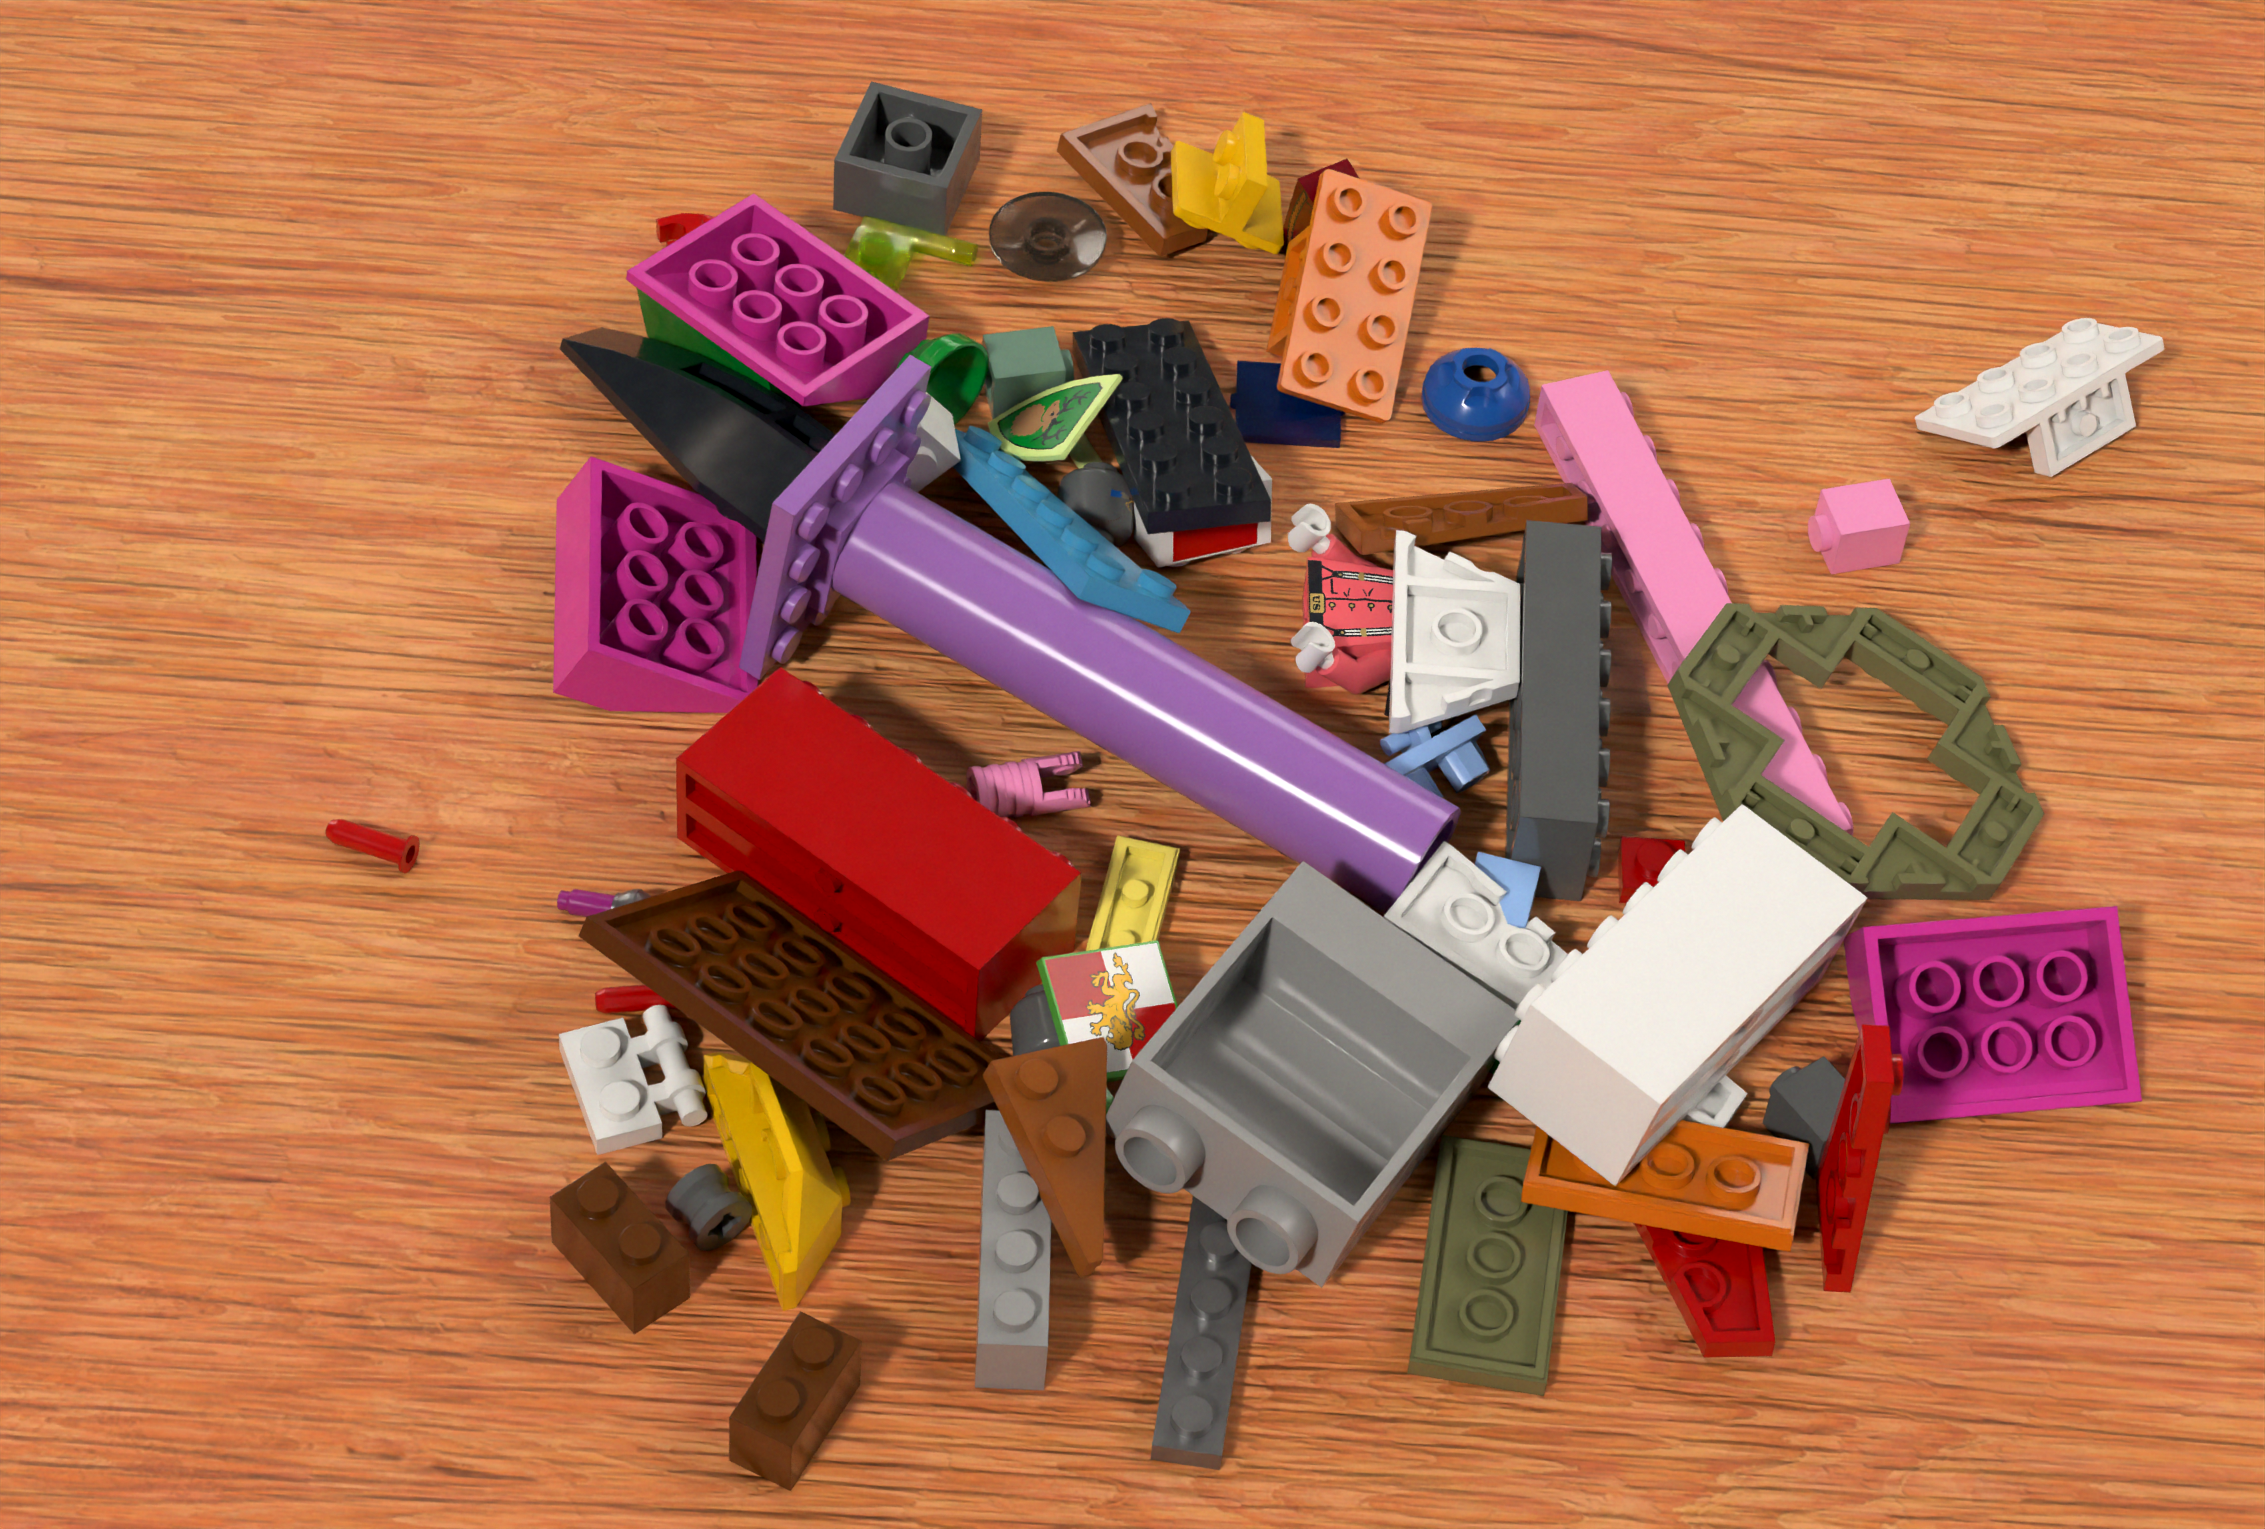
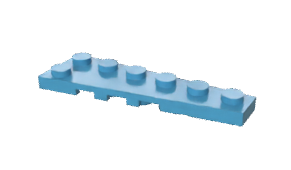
(1064, 540)

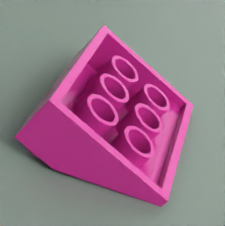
(784, 304)
(649, 596)
(2000, 1012)

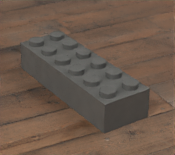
(1560, 709)

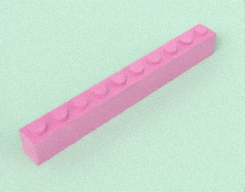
(1663, 559)

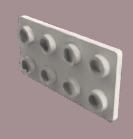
(2059, 391)

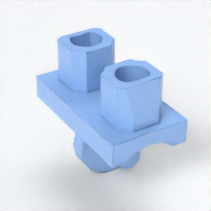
(1451, 750)

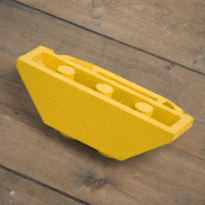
(779, 1169)

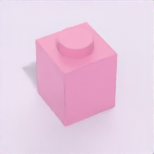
(1859, 526)

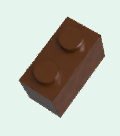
(620, 1247)
(795, 1401)

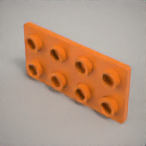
(1349, 296)

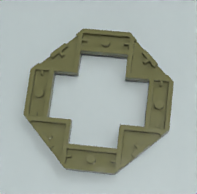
(1811, 644)

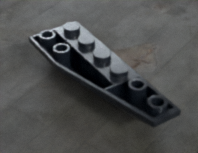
(708, 421)

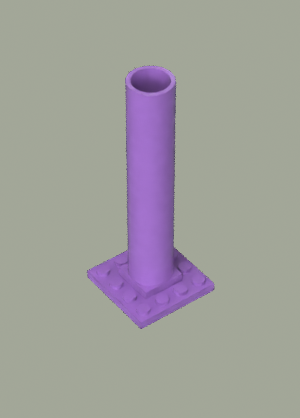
(867, 536)

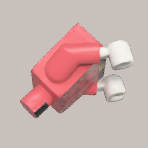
(1344, 610)

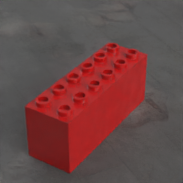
(877, 851)

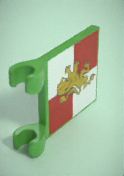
(1109, 995)

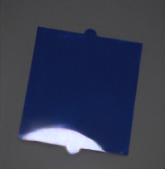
(1279, 418)

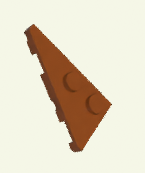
(1058, 1123)

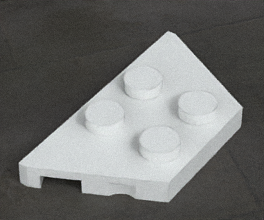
(1450, 637)

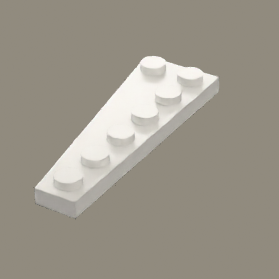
(1460, 919)

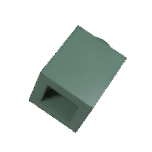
(1023, 366)

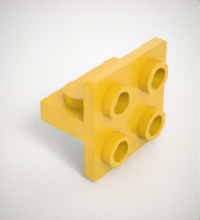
(1230, 188)

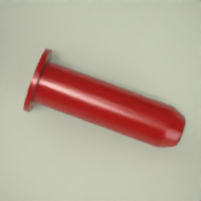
(374, 843)
(628, 999)

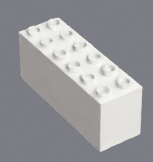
(1673, 992)

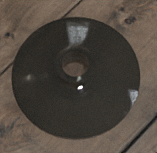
(1047, 236)

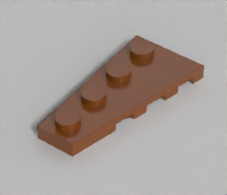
(1456, 516)

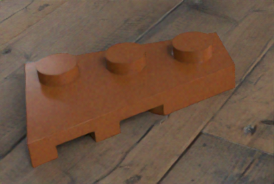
(1133, 174)

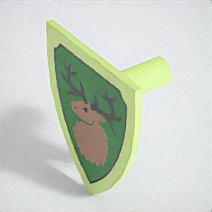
(1055, 422)

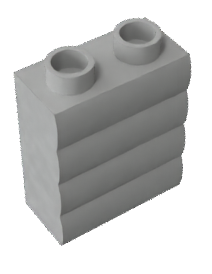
(1306, 1076)

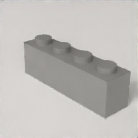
(1011, 1268)

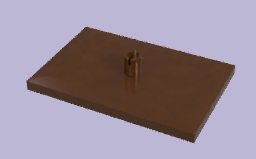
(803, 1010)

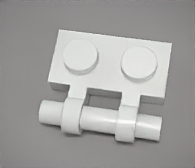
(613, 1089)

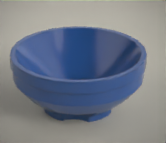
(1471, 407)

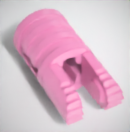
(1017, 786)

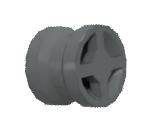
(708, 1207)

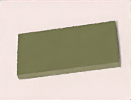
(1487, 1272)

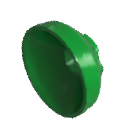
(956, 372)

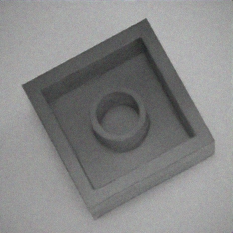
(907, 158)

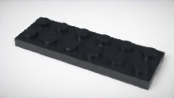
(1172, 428)

